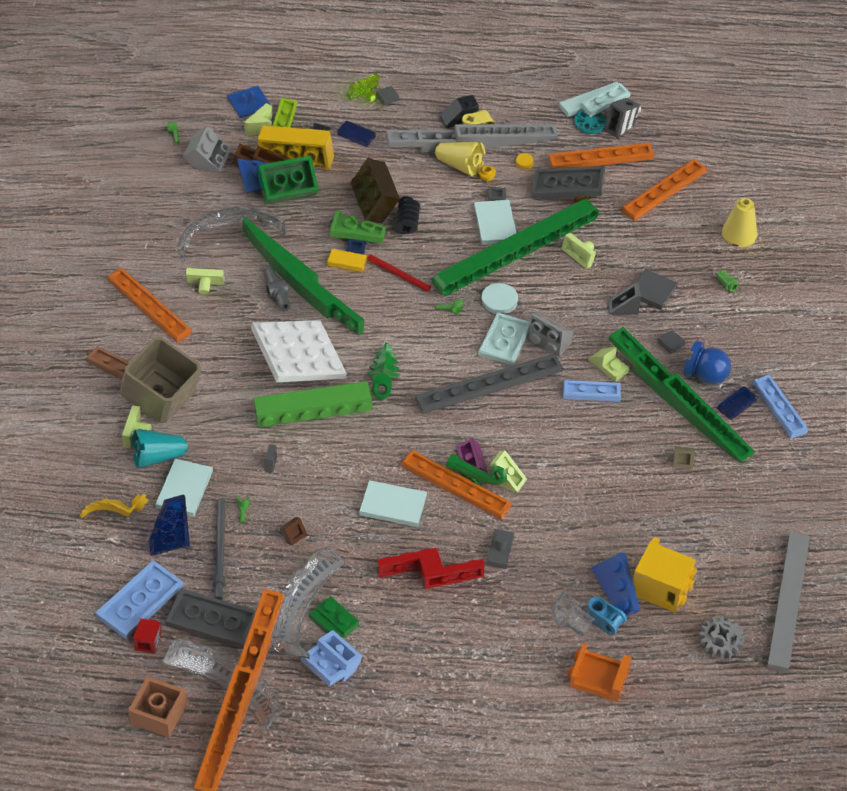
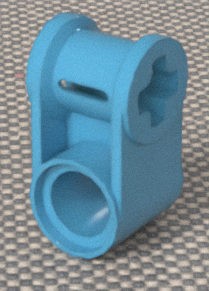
(606, 616)

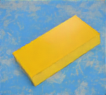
(347, 260)

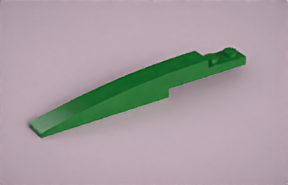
(301, 278)
(680, 396)

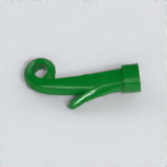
(456, 463)

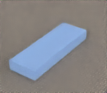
(591, 390)

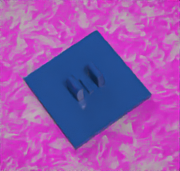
(247, 101)

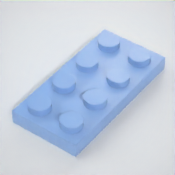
(139, 599)

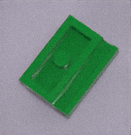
(333, 616)

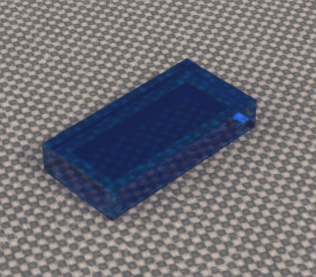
(356, 133)
(737, 403)

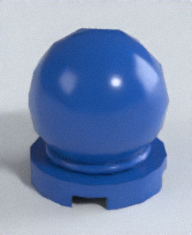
(708, 364)

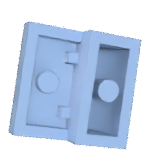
(332, 659)

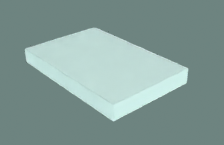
(494, 221)
(505, 339)
(186, 479)
(393, 503)

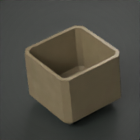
(164, 368)

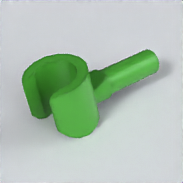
(172, 127)
(456, 308)
(242, 505)

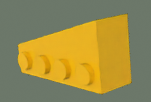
(298, 143)

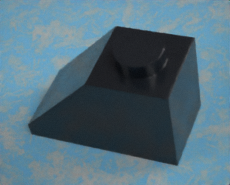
(457, 109)

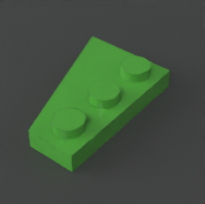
(354, 229)

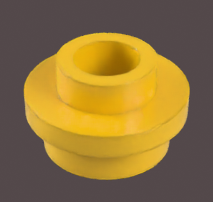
(487, 173)

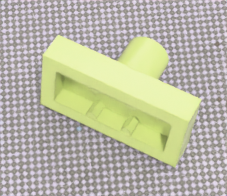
(579, 251)
(204, 278)
(133, 423)

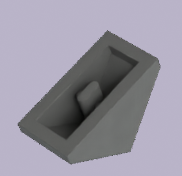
(626, 302)

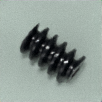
(407, 215)

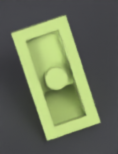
(258, 119)
(608, 363)
(515, 477)

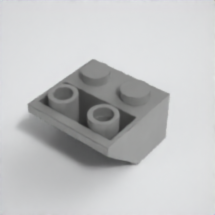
(207, 151)
(549, 334)

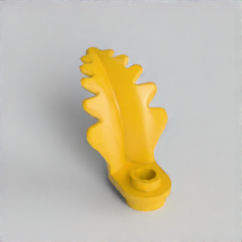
(116, 506)

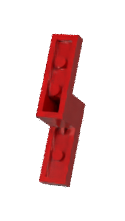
(430, 568)

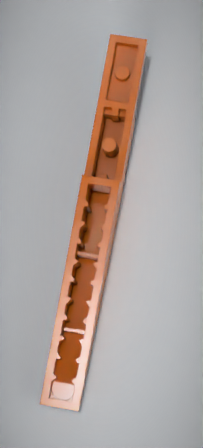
(239, 691)

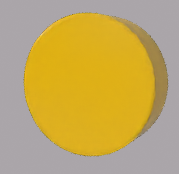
(524, 161)

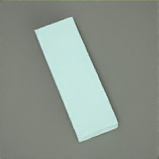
(603, 100)

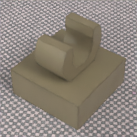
(683, 457)

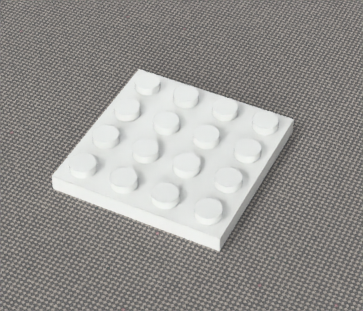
(298, 351)

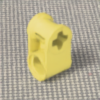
(478, 118)

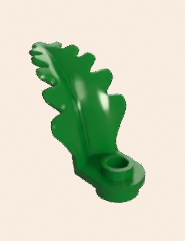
(383, 371)

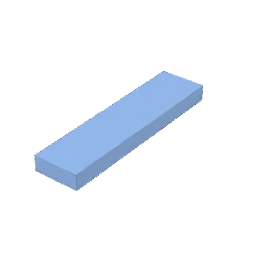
(780, 406)

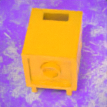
(664, 576)

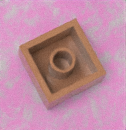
(158, 706)

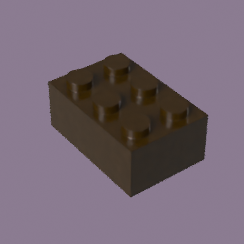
(375, 190)

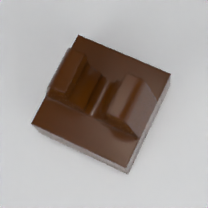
(293, 531)

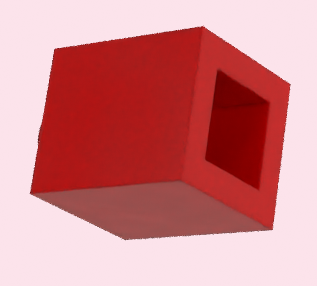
(147, 636)

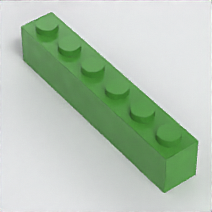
(312, 404)

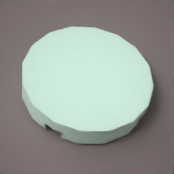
(499, 298)

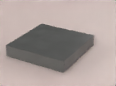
(655, 288)

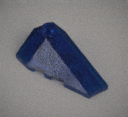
(170, 527)

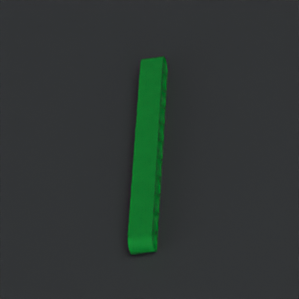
(515, 247)

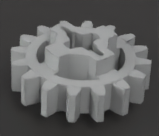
(721, 638)

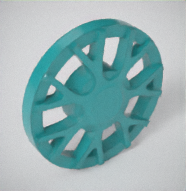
(590, 122)

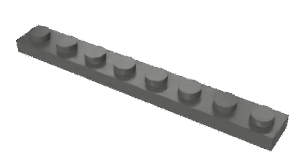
(488, 383)

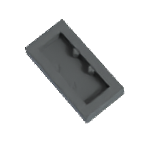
(500, 548)

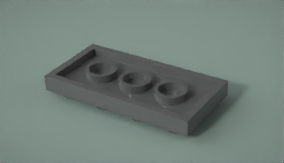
(568, 182)
(211, 618)

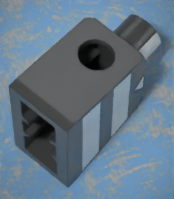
(621, 116)

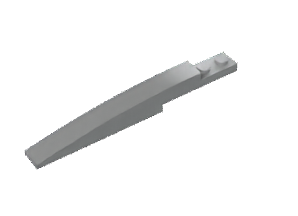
(488, 134)

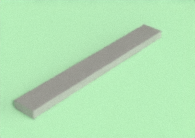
(788, 602)

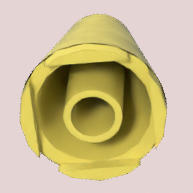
(462, 156)
(741, 224)

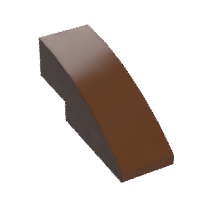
(260, 154)

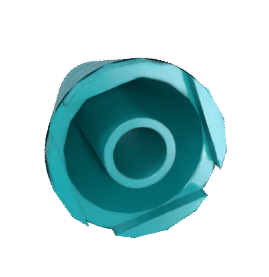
(156, 447)

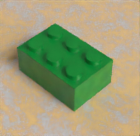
(287, 180)

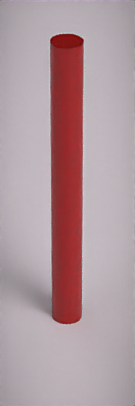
(403, 275)

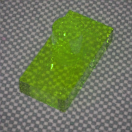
(364, 87)

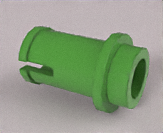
(729, 283)

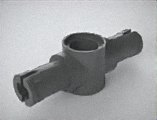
(277, 289)

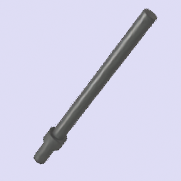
(219, 579)

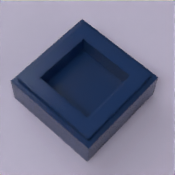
(356, 246)

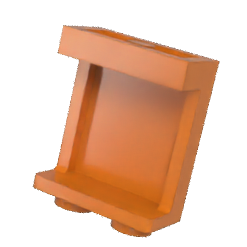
(598, 673)

